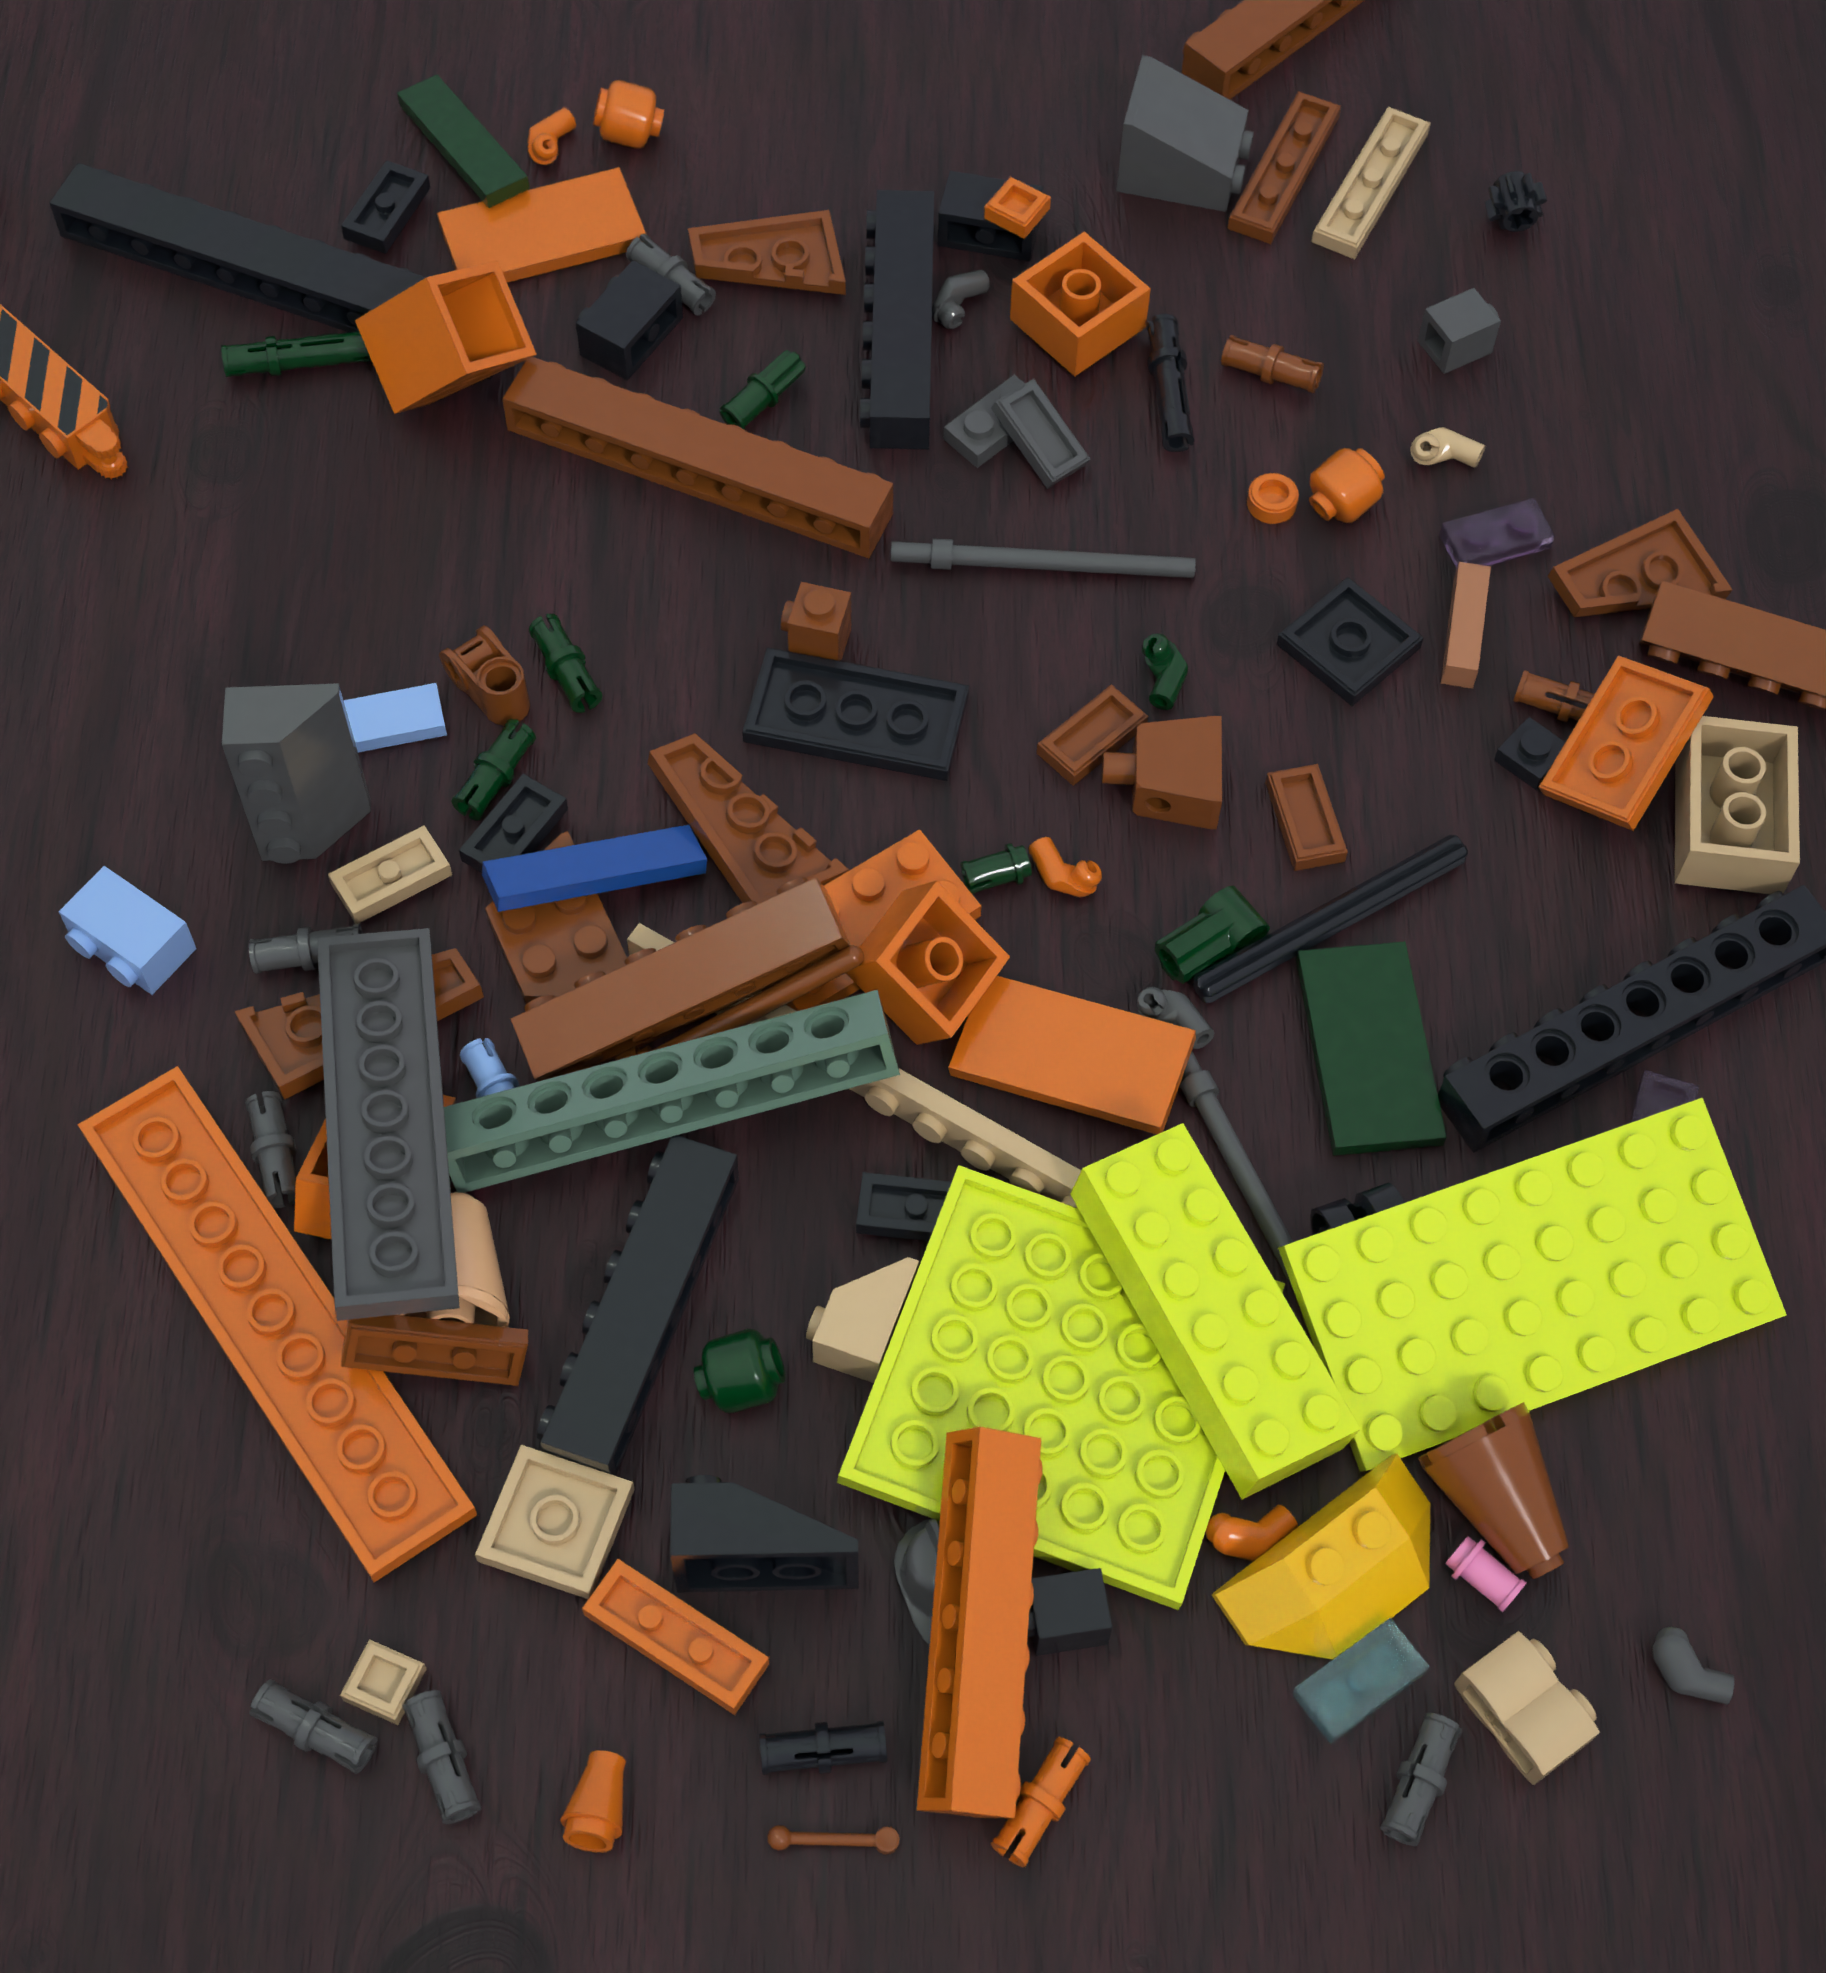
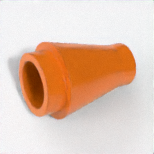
(596, 1806)

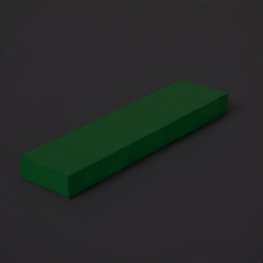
(463, 141)

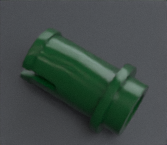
(996, 869)

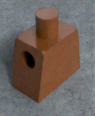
(1173, 770)

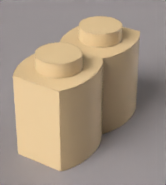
(1527, 1706)

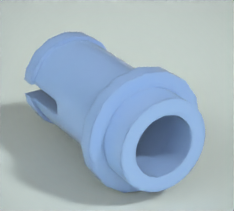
(486, 1068)

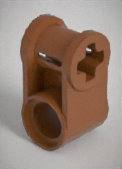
(489, 676)

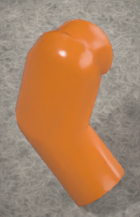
(544, 136)
(1074, 880)
(1247, 1538)

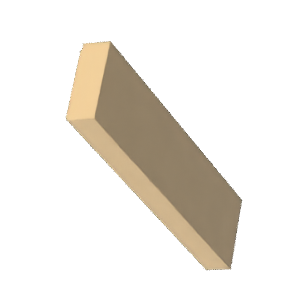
(1370, 182)

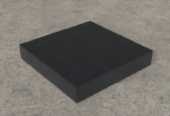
(1349, 641)

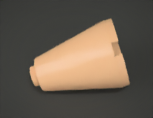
(478, 1270)

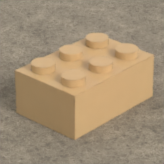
(1737, 806)

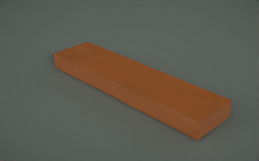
(1284, 167)

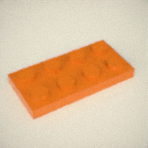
(869, 891)

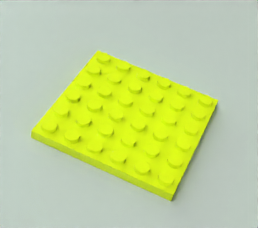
(1036, 1338)

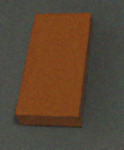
(1096, 728)
(1306, 817)

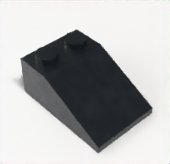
(746, 1542)

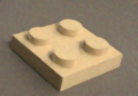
(555, 1522)

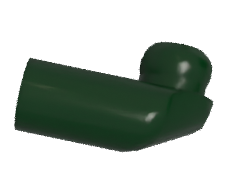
(1168, 669)

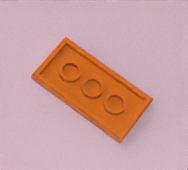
(545, 226)
(1074, 1054)

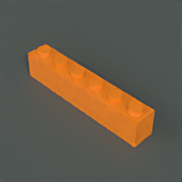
(980, 1624)

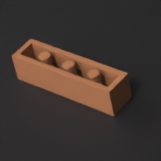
(1465, 625)

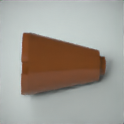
(1503, 1490)

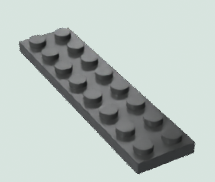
(385, 1126)

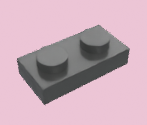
(977, 431)

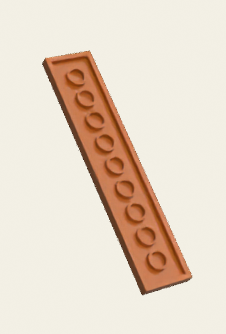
(277, 1324)

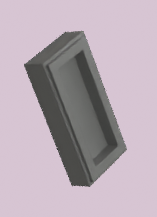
(1040, 433)

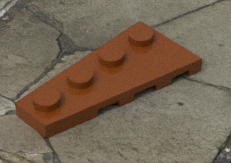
(736, 826)

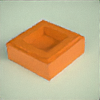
(1017, 207)

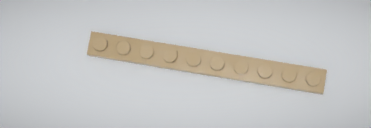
(942, 1117)

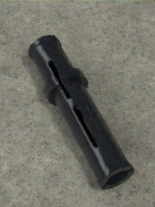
(1168, 367)

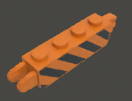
(56, 401)

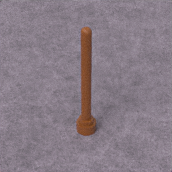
(769, 999)

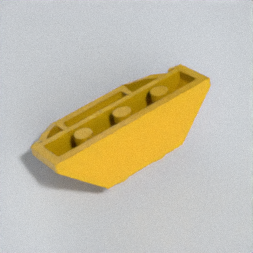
(1337, 1570)

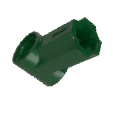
(1219, 930)

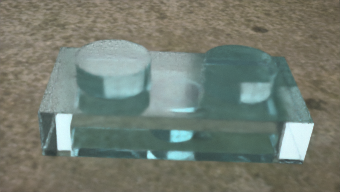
(1360, 1680)

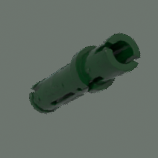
(289, 354)

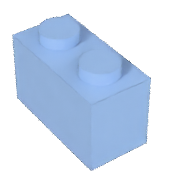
(127, 931)

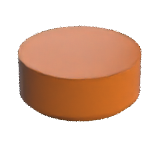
(1272, 498)

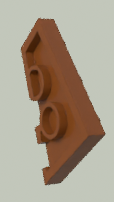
(771, 251)
(1630, 567)

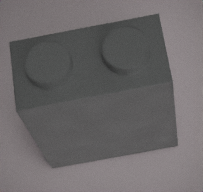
(1182, 140)

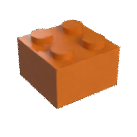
(1079, 303)
(928, 963)

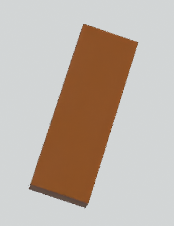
(436, 1348)

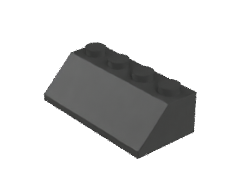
(294, 767)

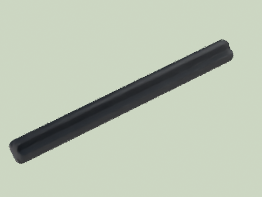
(1329, 918)

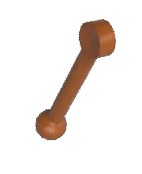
(885, 1840)

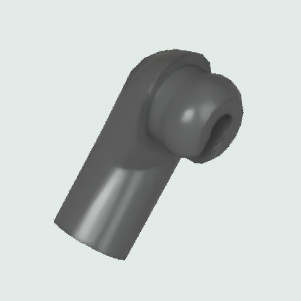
(947, 307)
(1174, 1009)
(1684, 1671)

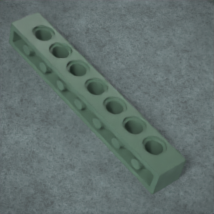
(668, 1091)

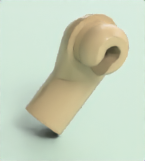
(1443, 445)

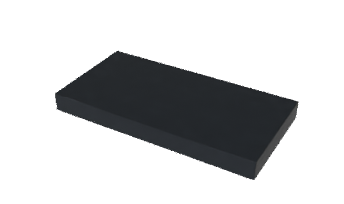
(856, 714)

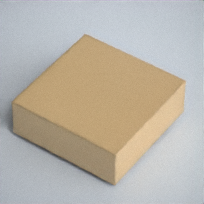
(383, 1682)

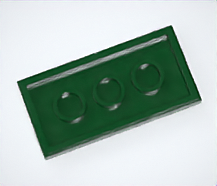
(1370, 1048)

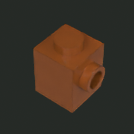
(818, 621)

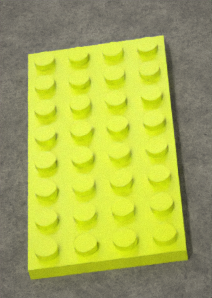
(1532, 1282)

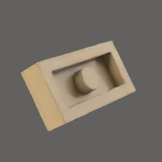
(390, 874)

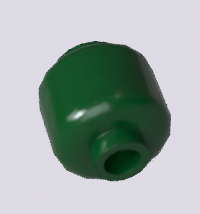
(740, 1371)

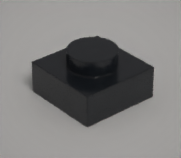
(1529, 752)

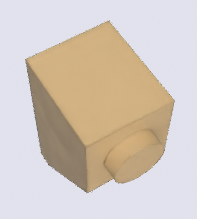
(861, 1320)

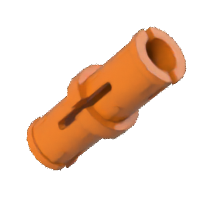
(1041, 1801)

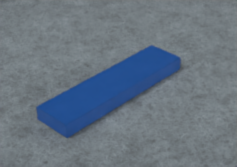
(593, 867)

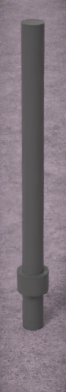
(944, 553)
(1202, 1093)

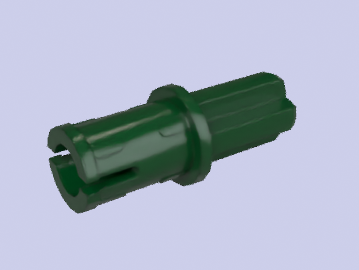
(763, 389)

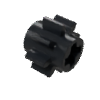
(1515, 201)

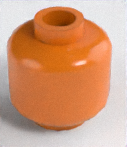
(627, 114)
(1346, 485)

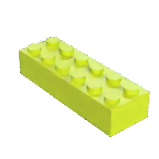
(1213, 1310)

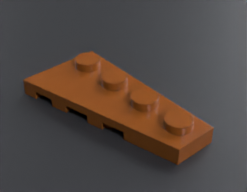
(291, 1034)

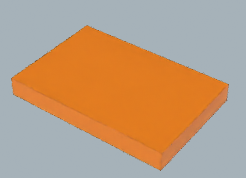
(1626, 742)

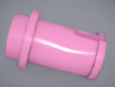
(1485, 1573)

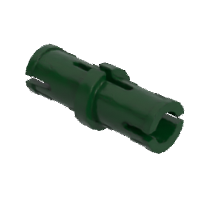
(565, 663)
(493, 769)

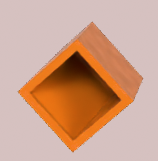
(445, 335)

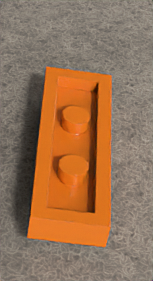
(676, 1636)

